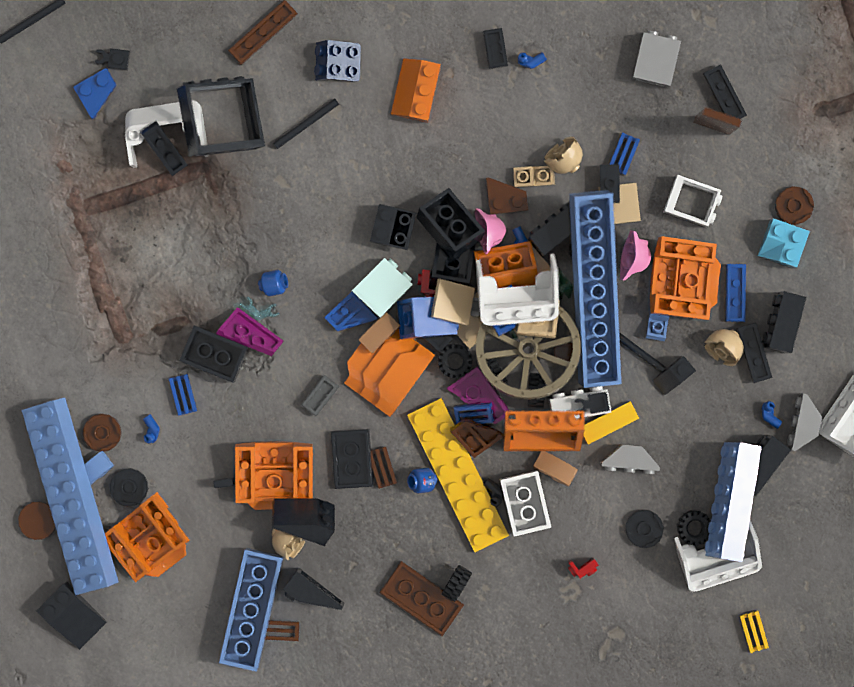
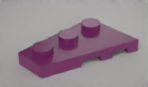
(250, 333)
(475, 389)

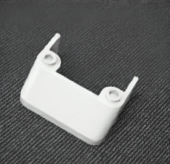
(164, 114)
(519, 303)
(839, 421)
(707, 571)

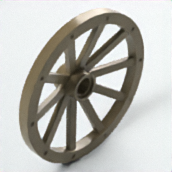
(522, 393)

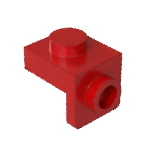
(423, 280)
(588, 568)

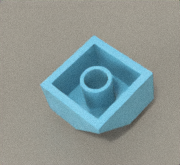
(783, 243)

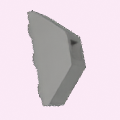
(805, 423)
(630, 458)

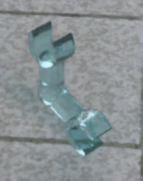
(259, 315)

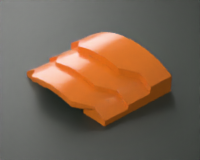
(684, 278)
(388, 372)
(272, 472)
(148, 540)

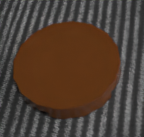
(794, 205)
(102, 432)
(36, 521)

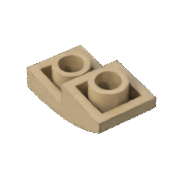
(533, 176)

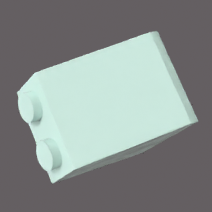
(383, 287)

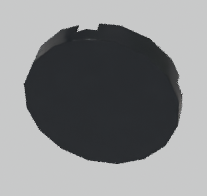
(129, 487)
(644, 528)

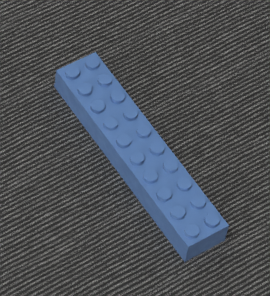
(595, 287)
(70, 496)

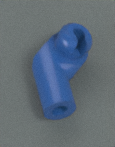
(531, 62)
(519, 235)
(768, 414)
(153, 429)

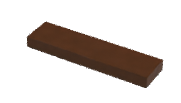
(263, 32)

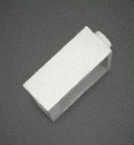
(674, 193)

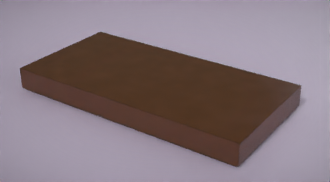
(717, 121)
(421, 598)

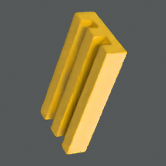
(758, 647)

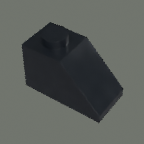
(674, 375)

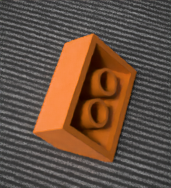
(416, 89)
(509, 264)

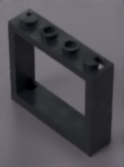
(251, 112)

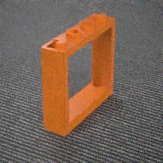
(543, 431)

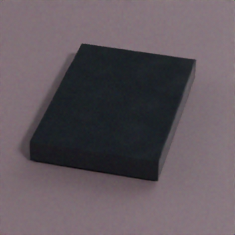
(352, 459)

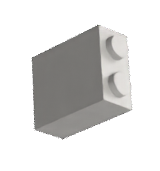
(656, 59)

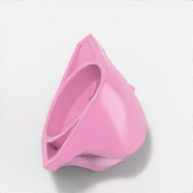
(493, 228)
(634, 256)

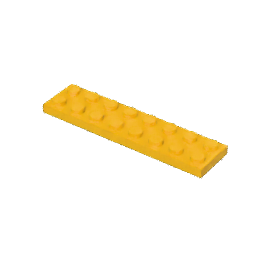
(458, 475)

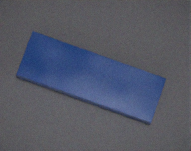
(735, 292)

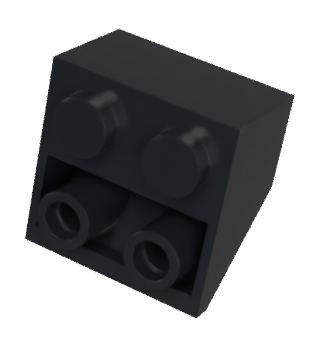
(393, 227)

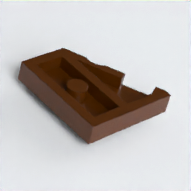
(505, 198)
(475, 436)

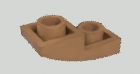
(379, 332)
(556, 468)

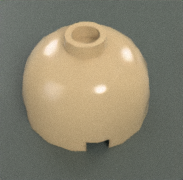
(564, 157)
(725, 345)
(286, 544)

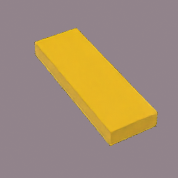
(609, 422)

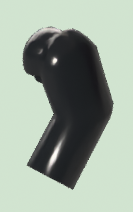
(495, 492)

